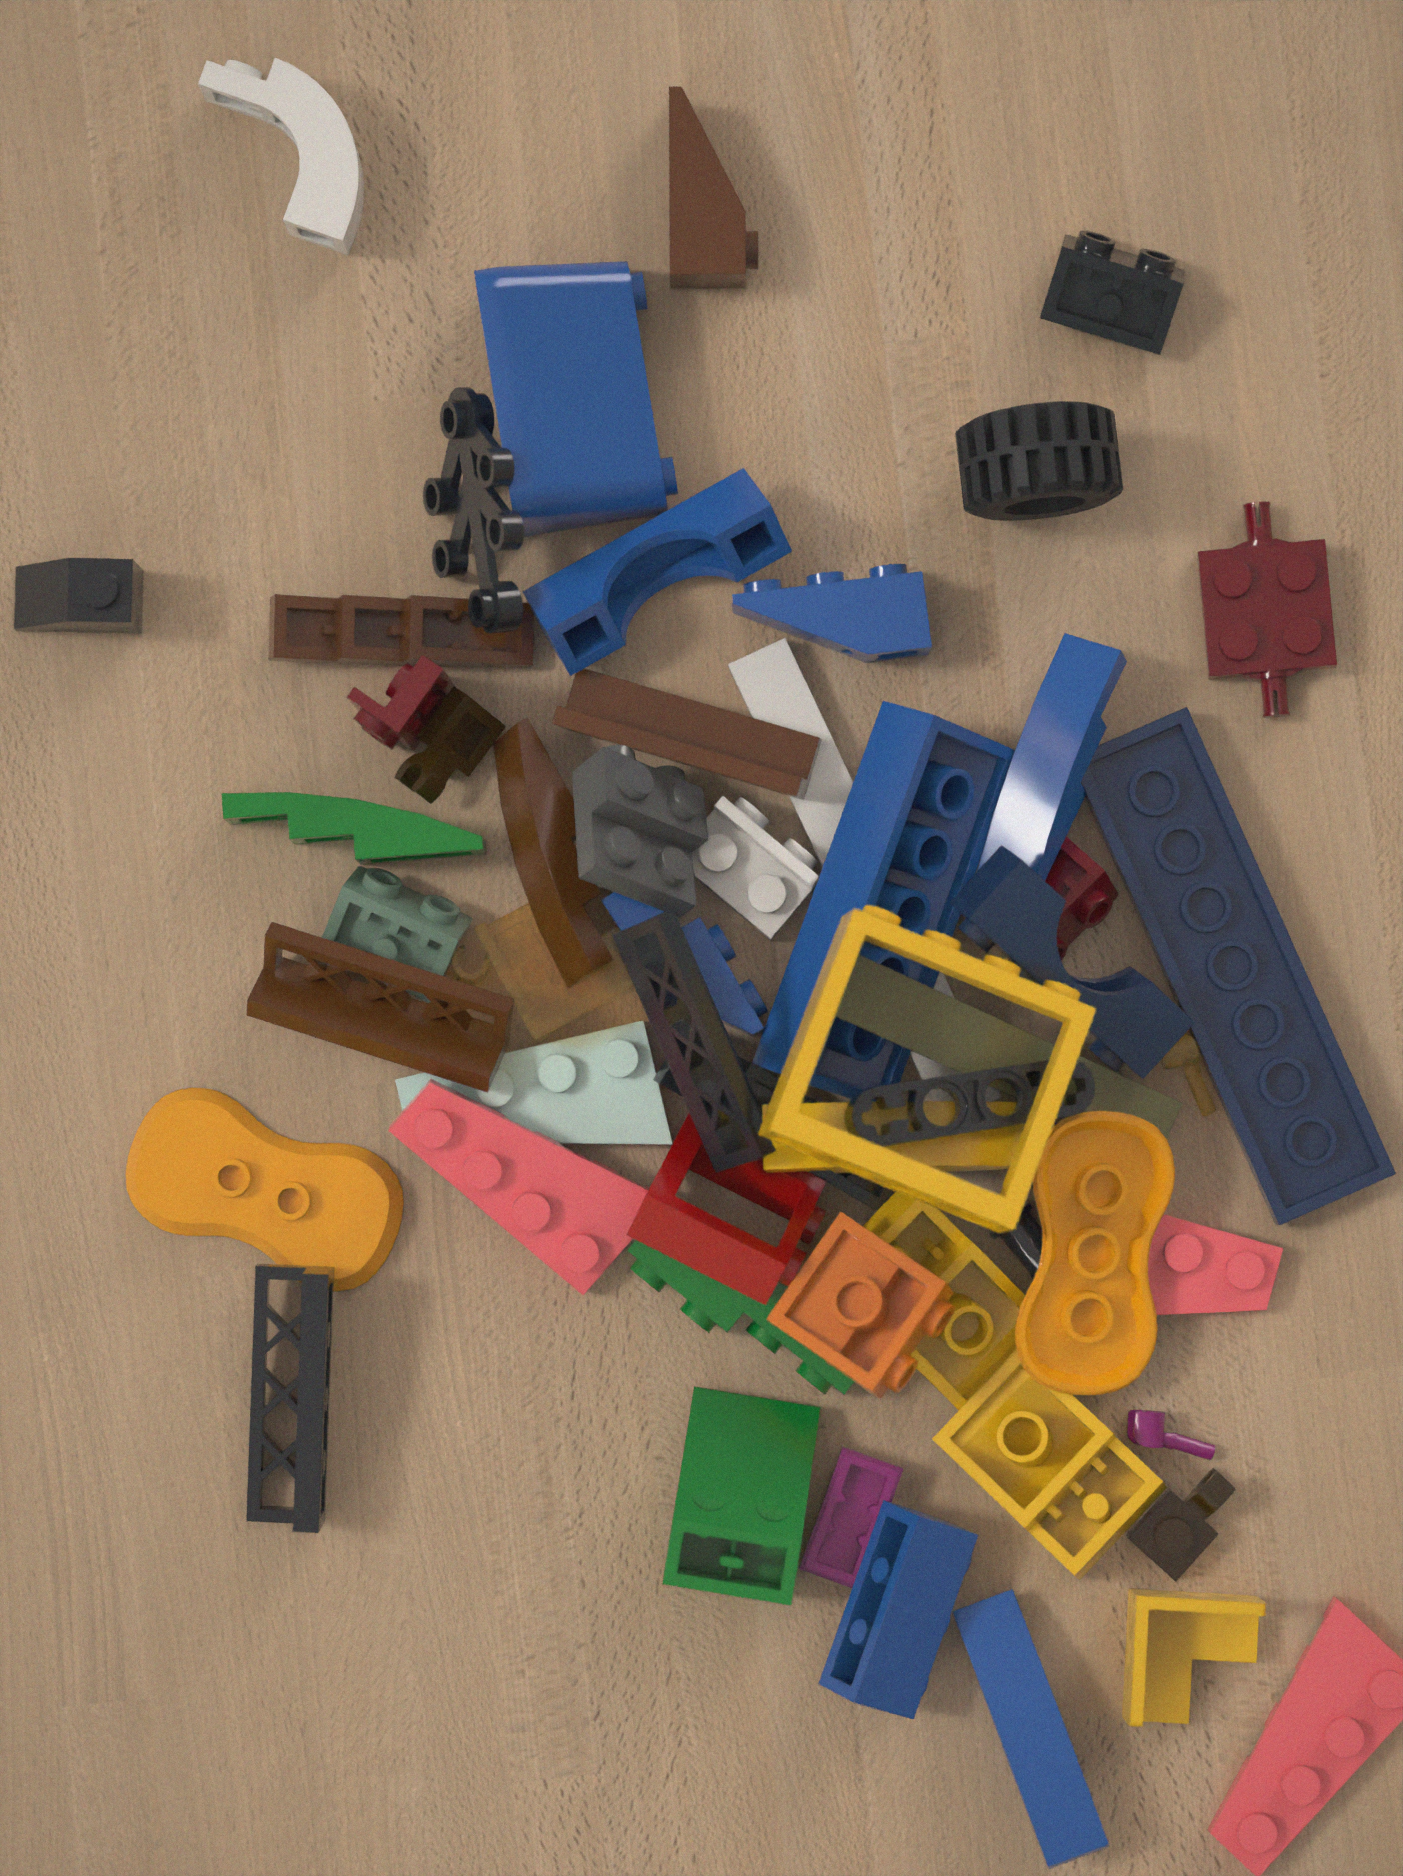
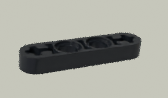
(969, 1099)

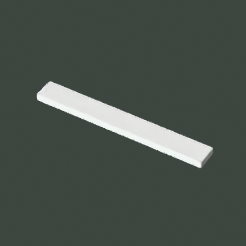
(779, 695)

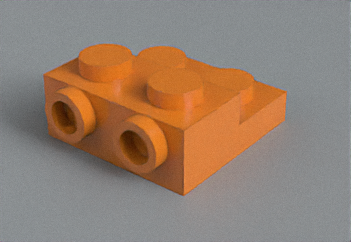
(863, 1307)

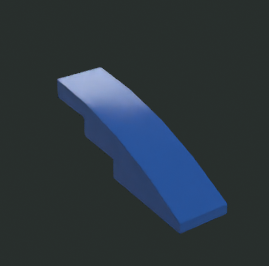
(1054, 753)
(1031, 1729)

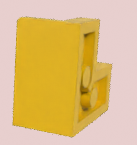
(1171, 1630)

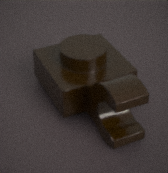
(456, 739)
(1176, 1529)

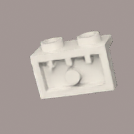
(752, 868)

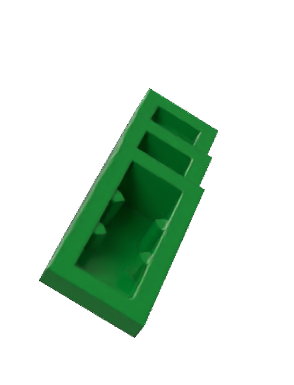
(378, 830)

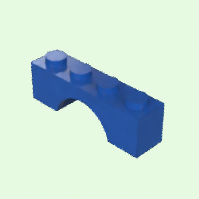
(715, 533)

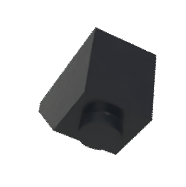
(79, 596)

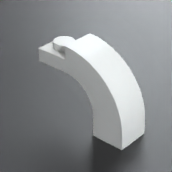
(330, 176)

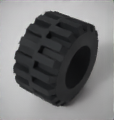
(1039, 461)

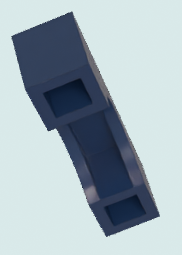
(1020, 915)

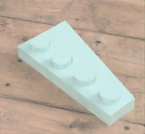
(575, 1089)

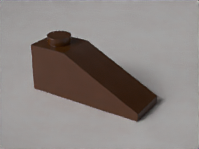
(704, 210)

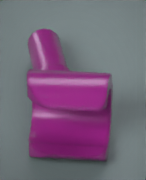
(1147, 1430)

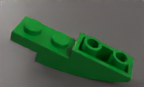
(718, 1304)

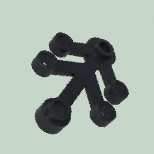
(479, 510)

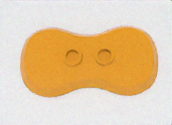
(220, 1172)
(1099, 1202)

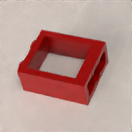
(715, 1245)

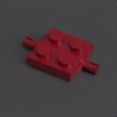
(1267, 609)

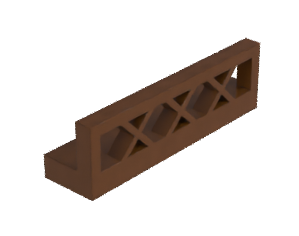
(689, 733)
(381, 1014)

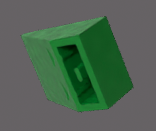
(742, 1496)

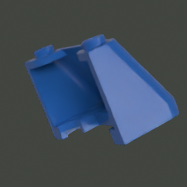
(573, 393)

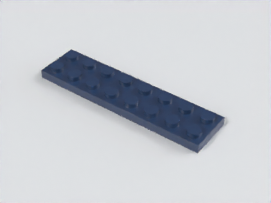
(1233, 968)

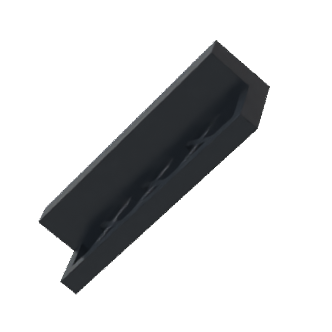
(694, 1040)
(313, 1396)

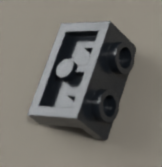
(1113, 291)

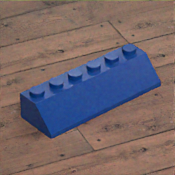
(900, 846)

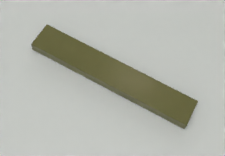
(977, 1041)

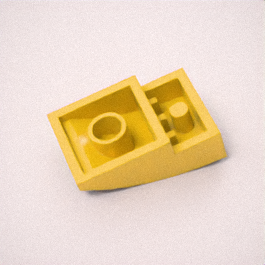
(984, 1298)
(1050, 1465)

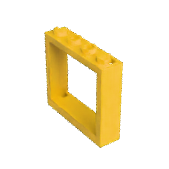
(883, 1166)

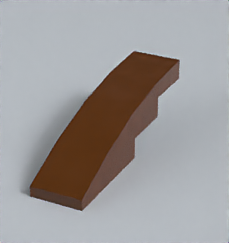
(391, 632)
(541, 838)

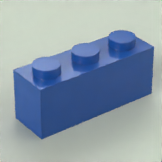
(898, 1610)

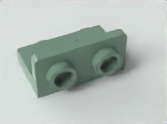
(397, 922)

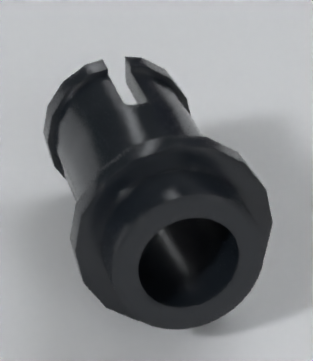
(1024, 1240)

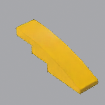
(961, 1152)

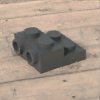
(638, 828)

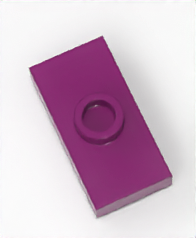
(848, 1515)

